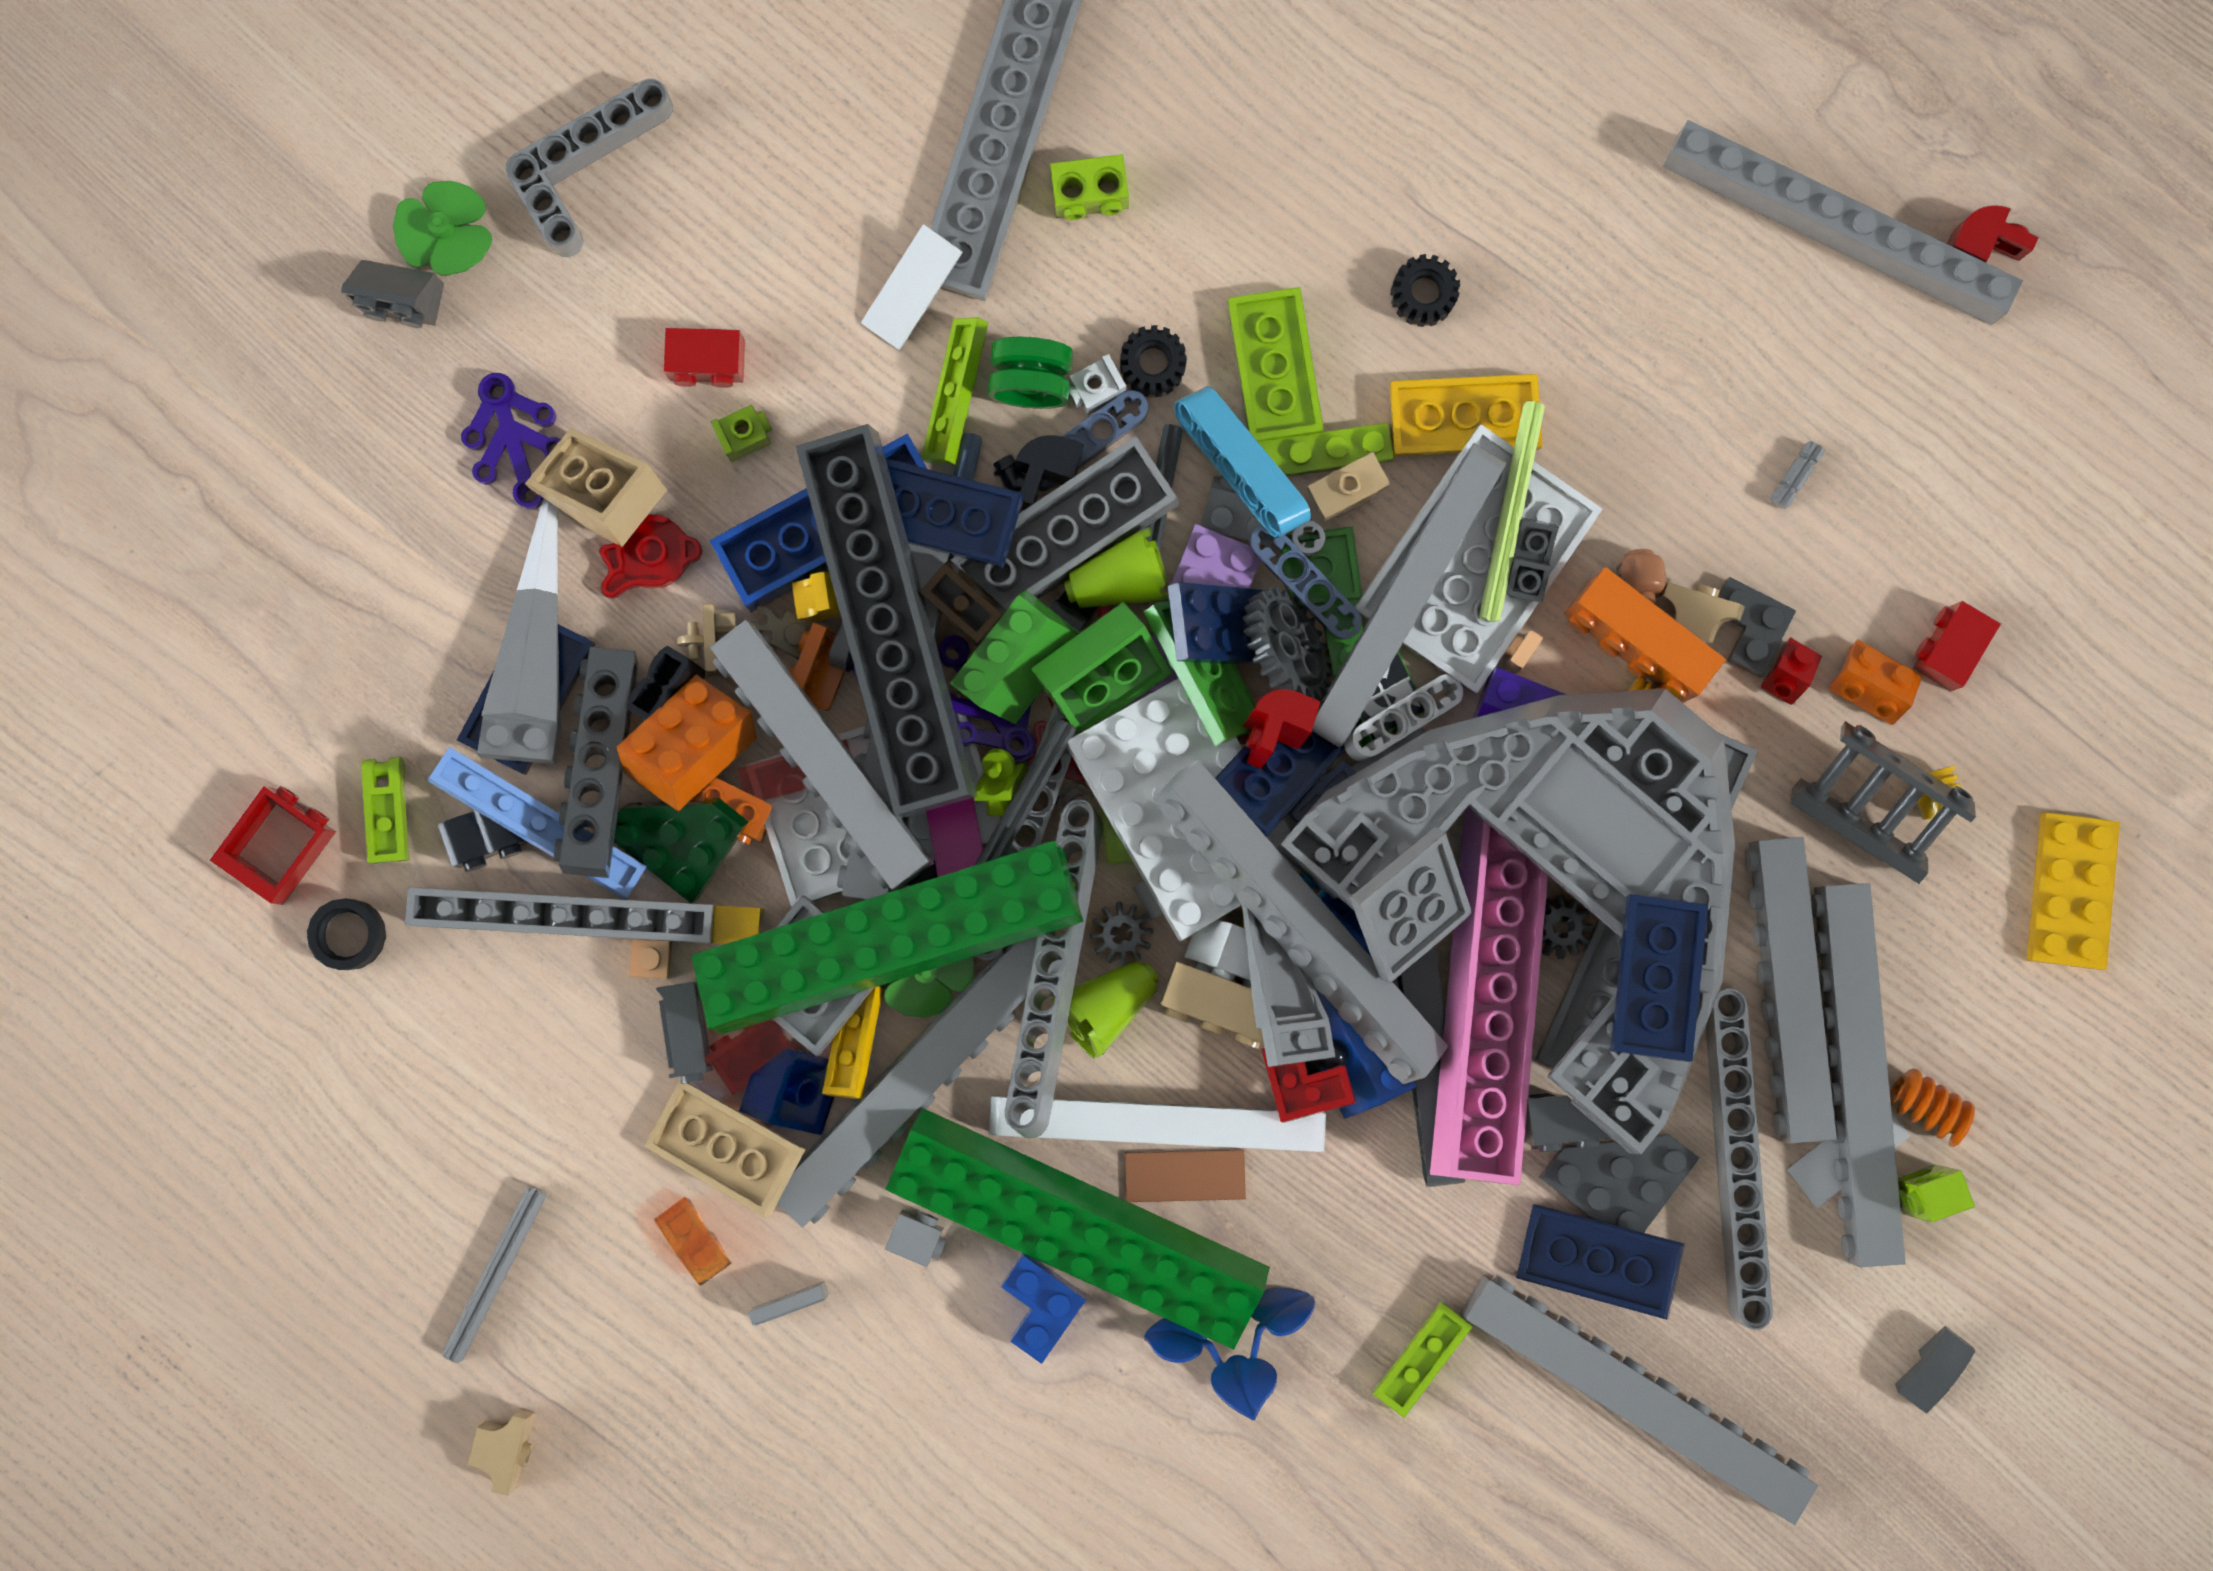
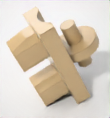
(714, 623)

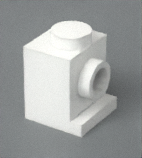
(1094, 399)

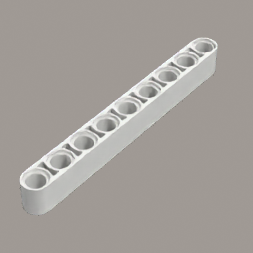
(1169, 1124)

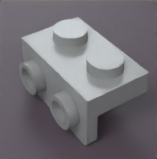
(1229, 514)

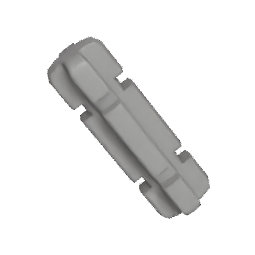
(1797, 475)

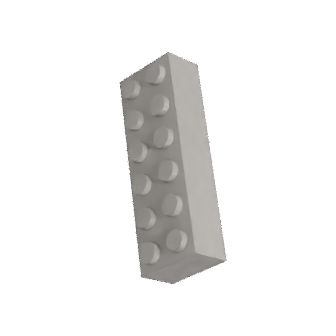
(1077, 524)

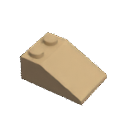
(598, 486)

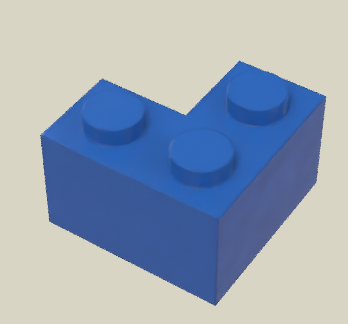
(1051, 1304)

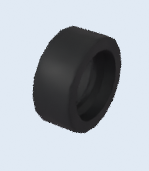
(318, 926)

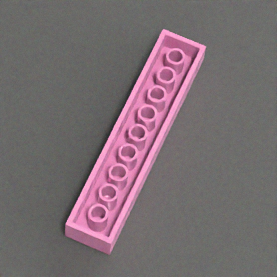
(1490, 1011)

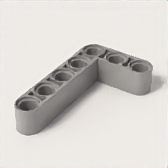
(580, 155)

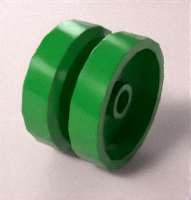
(1030, 372)

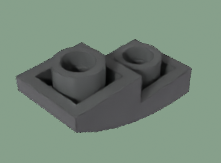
(1532, 559)
(1940, 1366)

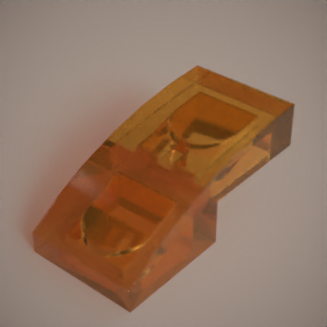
(692, 1241)

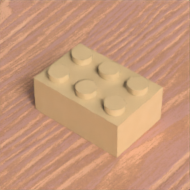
(1212, 1000)

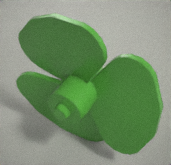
(434, 236)
(924, 994)

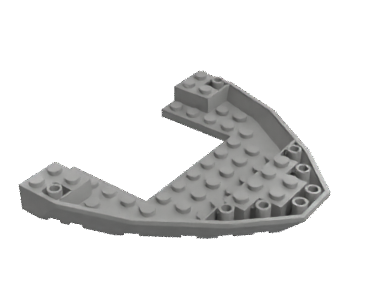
(1600, 797)

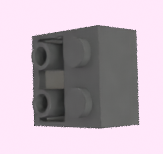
(394, 293)
(1556, 1121)

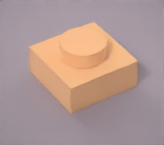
(1521, 650)
(650, 959)

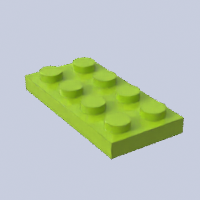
(1275, 364)

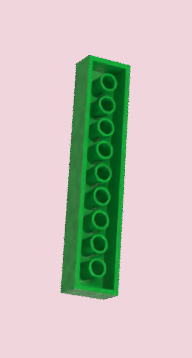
(886, 938)
(1078, 1228)

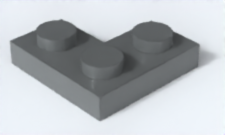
(1763, 626)

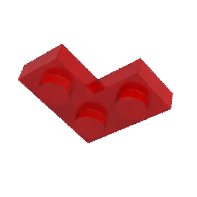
(1306, 1095)

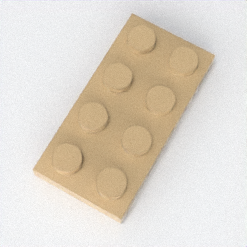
(725, 1148)

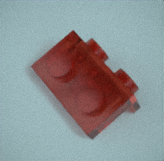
(746, 1053)

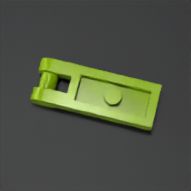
(385, 811)

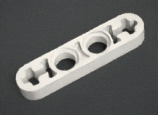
(1403, 715)

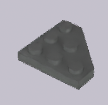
(1620, 1185)

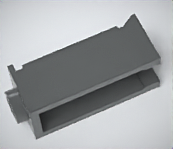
(684, 1031)

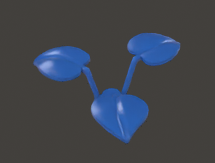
(1239, 1381)

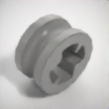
(1317, 544)

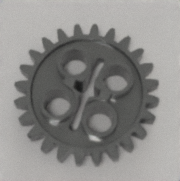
(1287, 643)

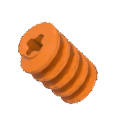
(1933, 1104)

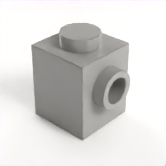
(916, 1238)

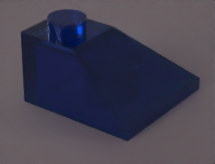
(790, 1092)

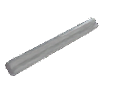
(494, 1274)

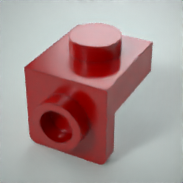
(1792, 671)

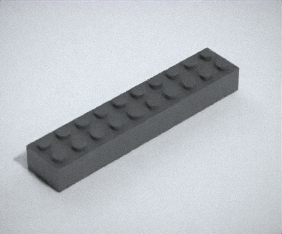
(886, 621)

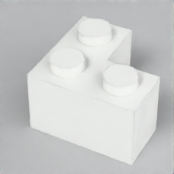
(1220, 951)

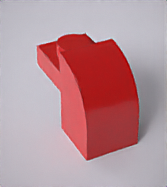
(1988, 231)
(1279, 717)

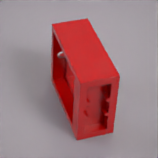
(228, 854)

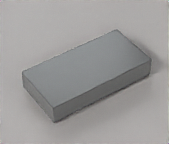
(788, 1303)

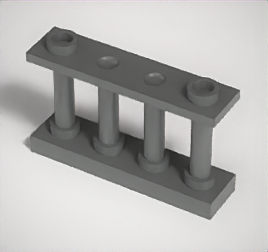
(1879, 837)

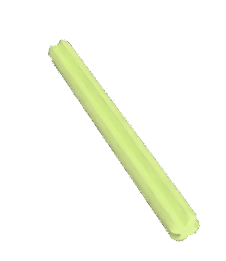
(1511, 511)

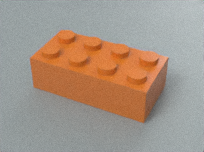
(1643, 636)

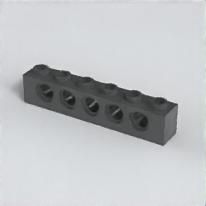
(595, 856)

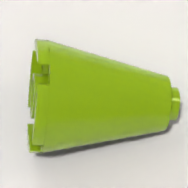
(1124, 573)
(1108, 1005)

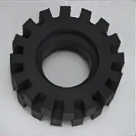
(1433, 270)
(1159, 340)

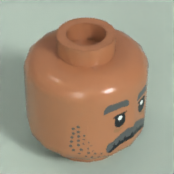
(1643, 572)

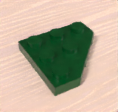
(681, 845)

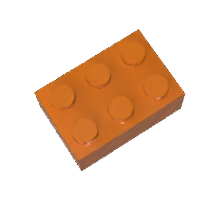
(687, 742)

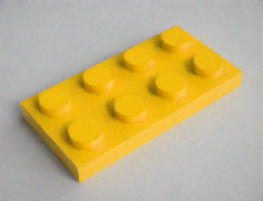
(1445, 412)
(2073, 891)

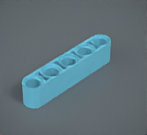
(1242, 462)

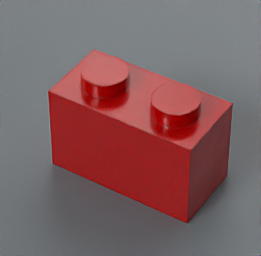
(704, 356)
(1955, 645)

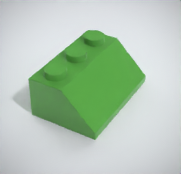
(1000, 668)
(1102, 669)

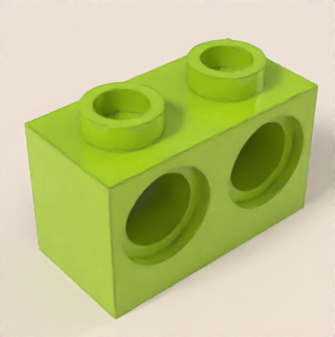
(1087, 176)
(1934, 1193)

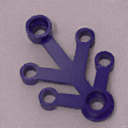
(508, 434)
(1006, 730)

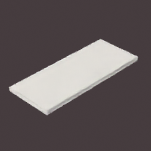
(911, 287)
(1816, 1168)

